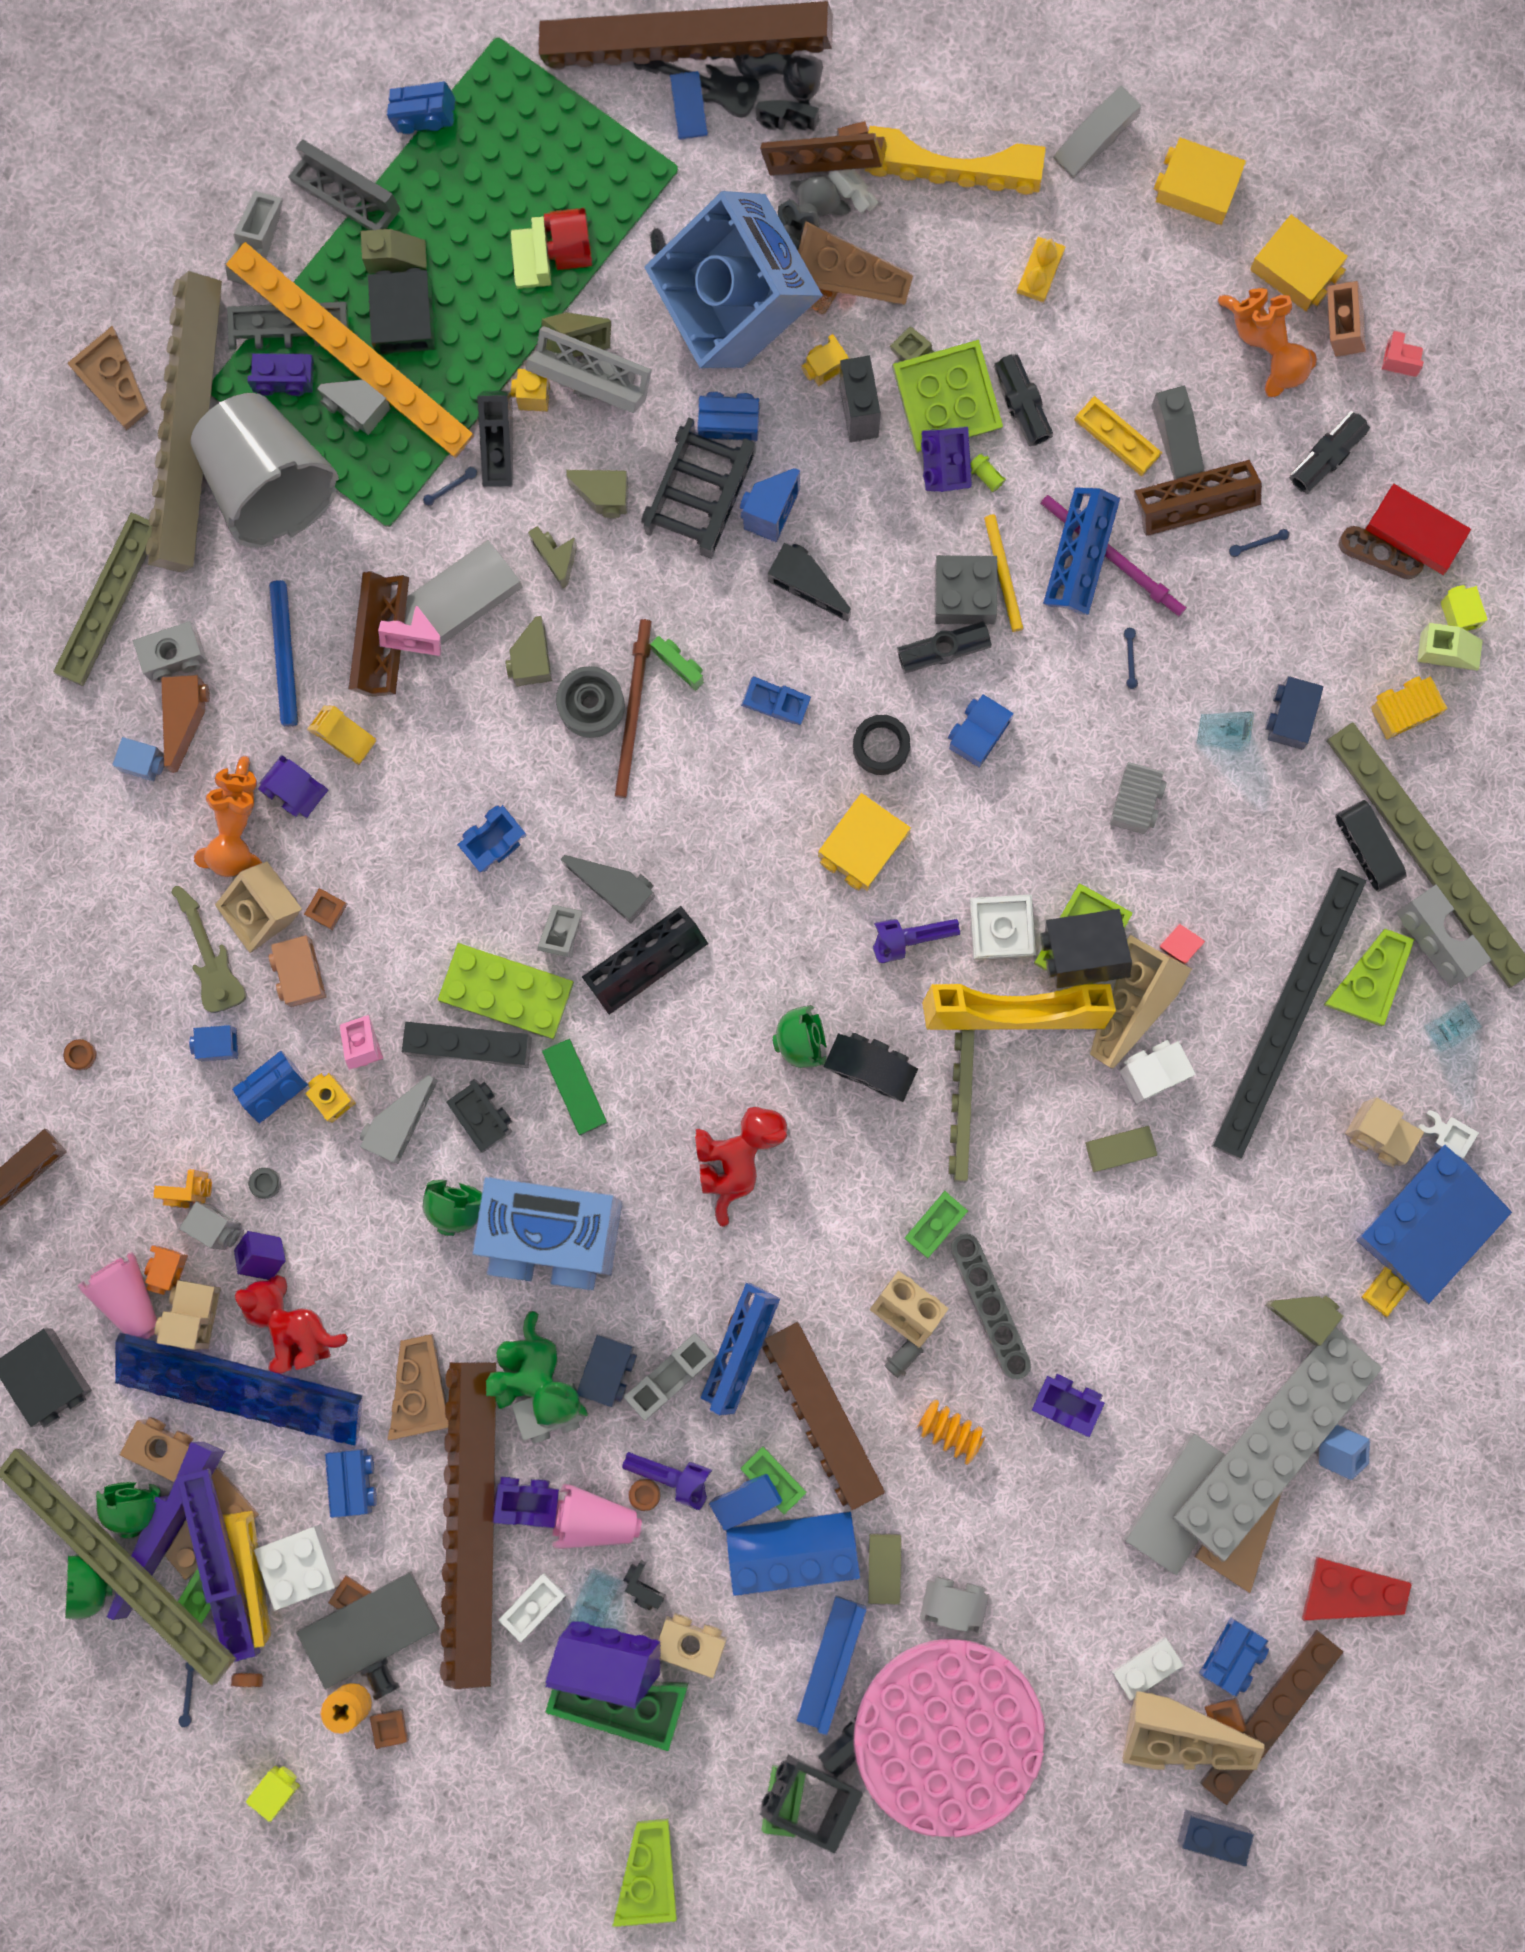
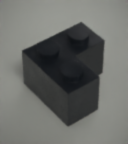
(871, 1065)

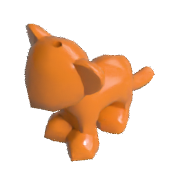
(1290, 361)
(232, 806)

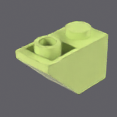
(1449, 647)

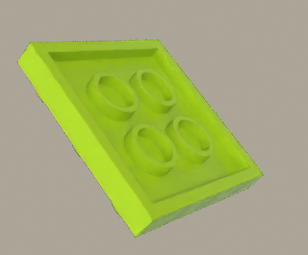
(948, 392)

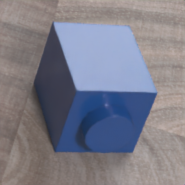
(214, 1043)

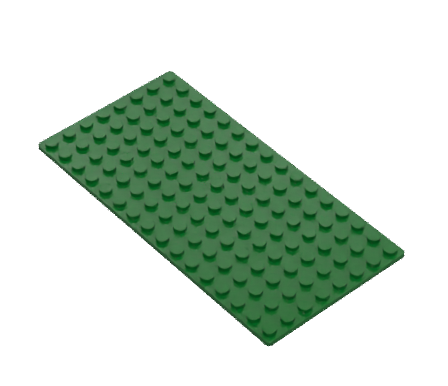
(512, 155)

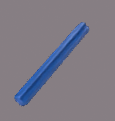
(283, 653)

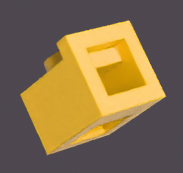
(824, 361)
(337, 1104)

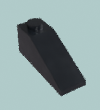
(496, 437)
(801, 576)

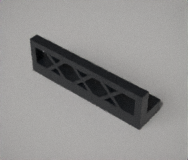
(647, 962)

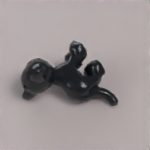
(799, 72)

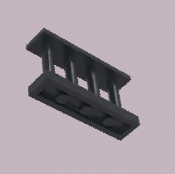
(718, 510)

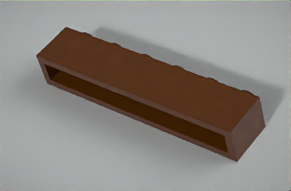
(825, 1416)

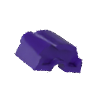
(293, 786)
(1069, 1406)
(525, 1503)

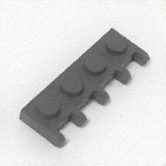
(269, 322)

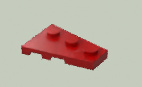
(1351, 1592)

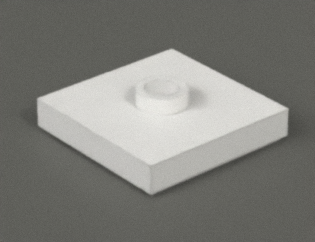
(1002, 927)

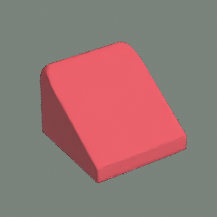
(1182, 944)

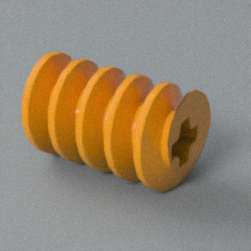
(951, 1431)
(333, 1712)

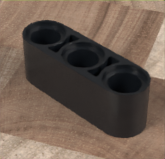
(1371, 844)

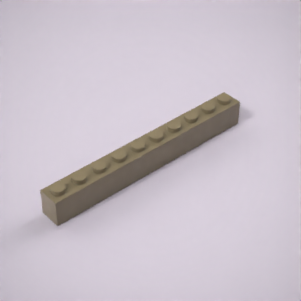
(184, 404)

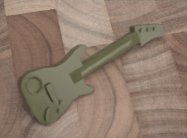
(218, 985)

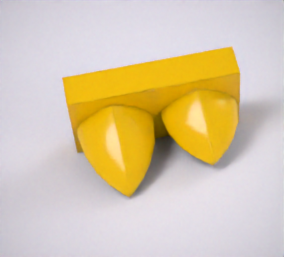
(1041, 269)

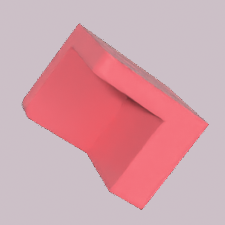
(1402, 357)

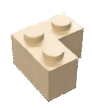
(1384, 1131)
(191, 1316)

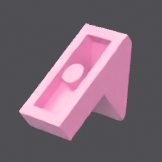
(417, 637)
(360, 1042)

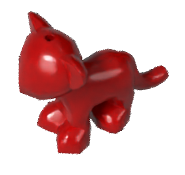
(759, 1131)
(295, 1335)

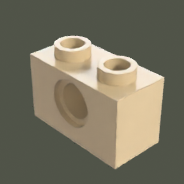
(701, 1661)

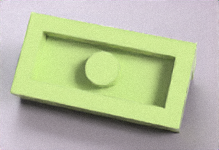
(531, 255)

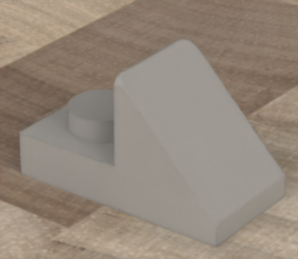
(560, 931)

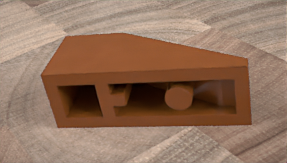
(182, 712)

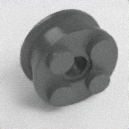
(590, 721)

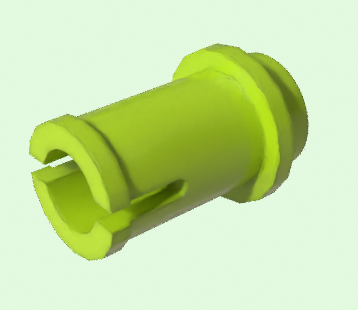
(986, 472)

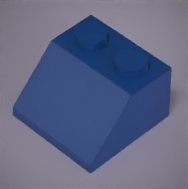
(770, 504)

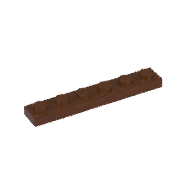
(1278, 1709)

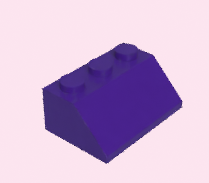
(604, 1664)

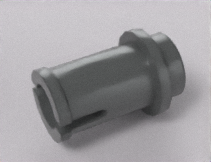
(903, 1358)

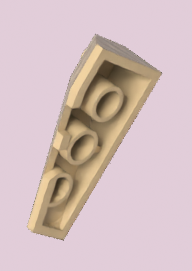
(1139, 1000)
(1172, 1733)

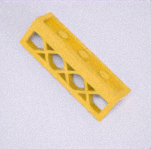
(243, 1542)

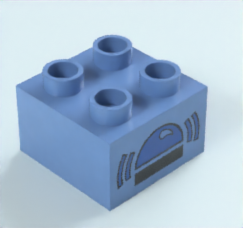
(732, 280)
(547, 1227)

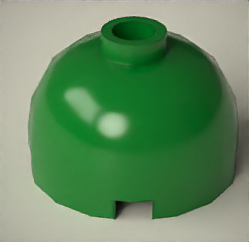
(800, 1037)
(451, 1208)
(125, 1508)
(85, 1590)

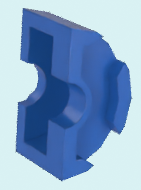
(493, 840)

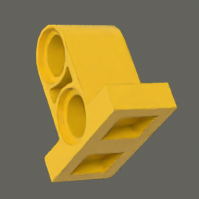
(342, 733)

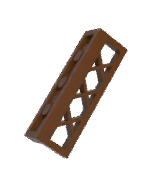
(824, 154)
(1202, 501)
(367, 658)
(28, 1164)

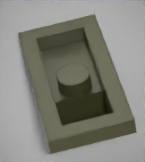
(559, 559)

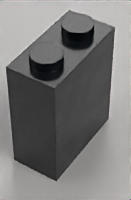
(401, 311)
(859, 398)
(1086, 948)
(43, 1378)

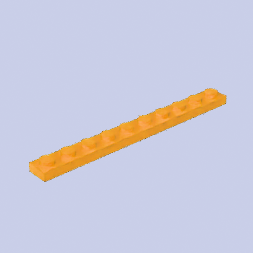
(349, 350)

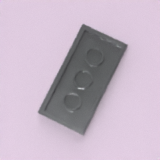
(368, 1630)

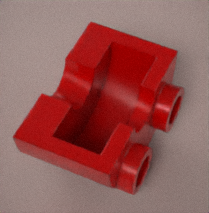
(569, 238)

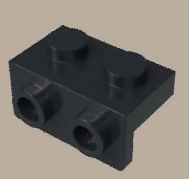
(480, 1116)

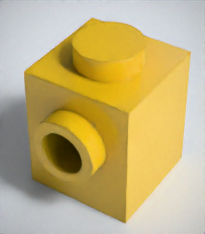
(530, 391)

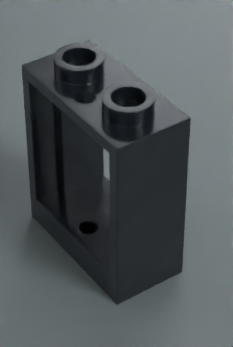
(837, 1817)

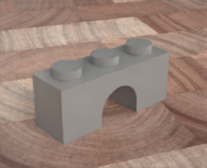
(1425, 922)
(670, 1376)

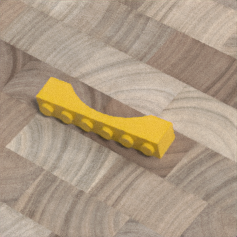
(1014, 168)
(967, 1009)

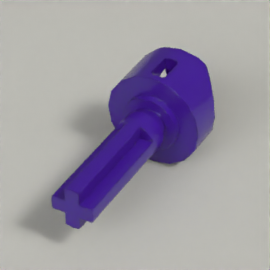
(895, 939)
(688, 1483)

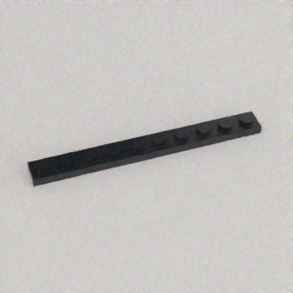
(1288, 1014)

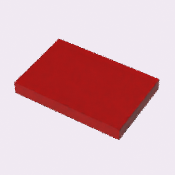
(1418, 529)

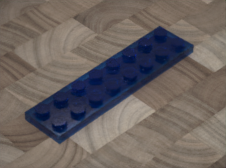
(238, 1389)

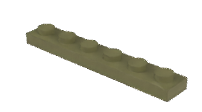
(105, 601)
(962, 1105)

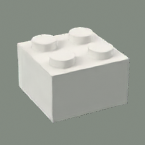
(297, 1567)

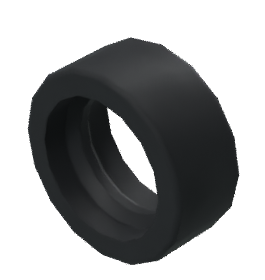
(892, 724)

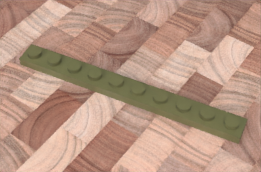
(1429, 852)
(116, 1567)

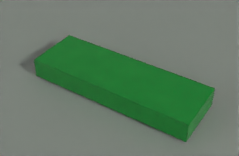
(574, 1087)

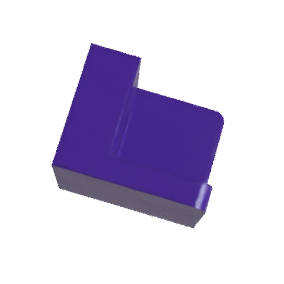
(259, 1255)

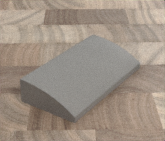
(464, 591)
(1154, 1528)

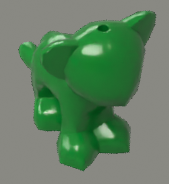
(529, 1373)

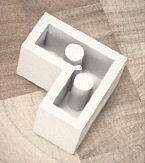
(1156, 1072)

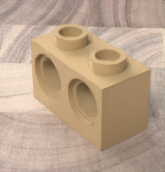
(909, 1309)

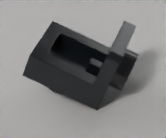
(645, 1595)

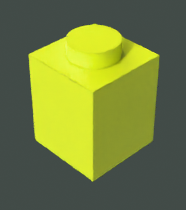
(1464, 608)
(273, 1792)

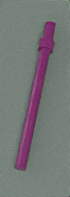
(1158, 592)

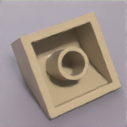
(257, 905)

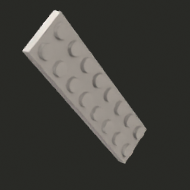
(1277, 1444)

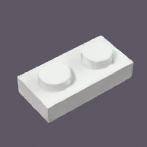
(532, 1607)
(1147, 1668)

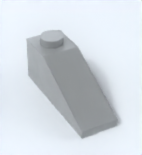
(394, 1126)

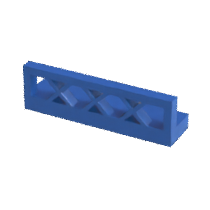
(1087, 549)
(744, 1349)
(831, 1664)

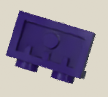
(281, 374)
(946, 459)

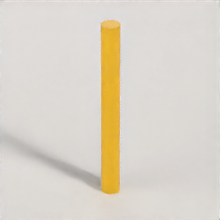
(1004, 573)

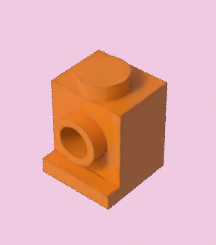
(164, 1269)

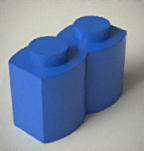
(980, 730)

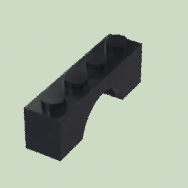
(466, 1044)

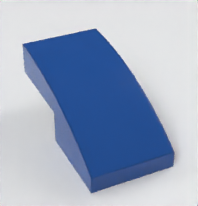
(688, 105)
(775, 701)
(745, 1502)

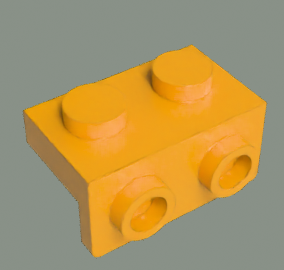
(196, 1190)

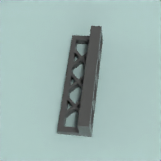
(346, 178)

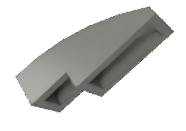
(1098, 131)
(256, 227)

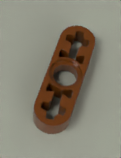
(1369, 558)

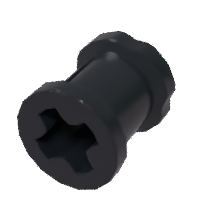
(380, 1679)

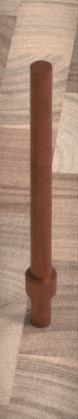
(641, 651)

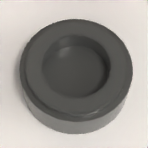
(264, 1183)

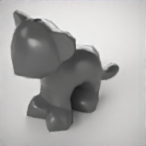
(816, 199)

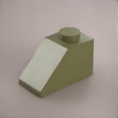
(392, 251)
(585, 328)
(602, 490)
(530, 656)
(1309, 1316)

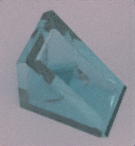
(1226, 730)
(1453, 1026)
(595, 1598)

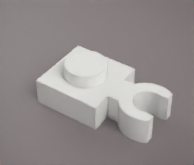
(851, 185)
(1453, 1134)

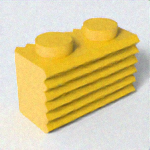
(1408, 707)

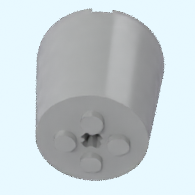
(261, 470)

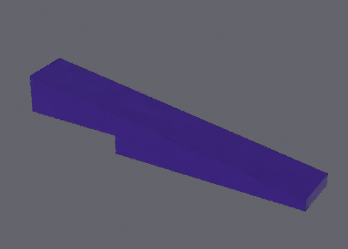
(167, 1519)
(217, 1564)

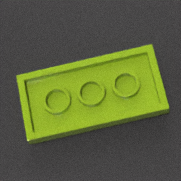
(505, 991)

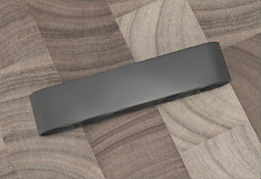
(1002, 1317)

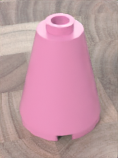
(122, 1297)
(592, 1521)

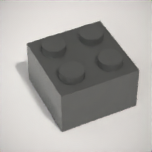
(965, 589)

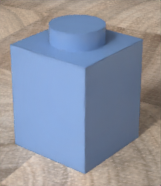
(139, 759)

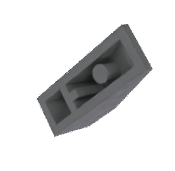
(1178, 431)
(617, 887)

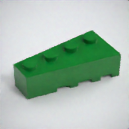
(649, 1723)

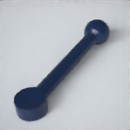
(470, 473)
(1235, 550)
(1129, 635)
(185, 1719)

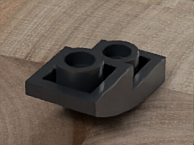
(776, 113)

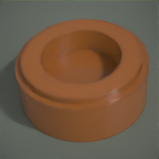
(79, 1054)
(644, 1495)
(247, 1680)

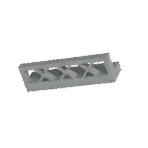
(581, 377)

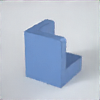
(1344, 1452)

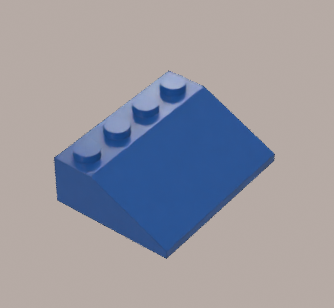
(1435, 1224)

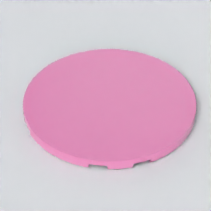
(949, 1738)

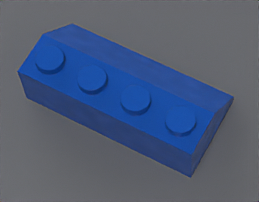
(792, 1553)

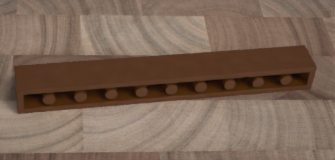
(686, 35)
(468, 1527)

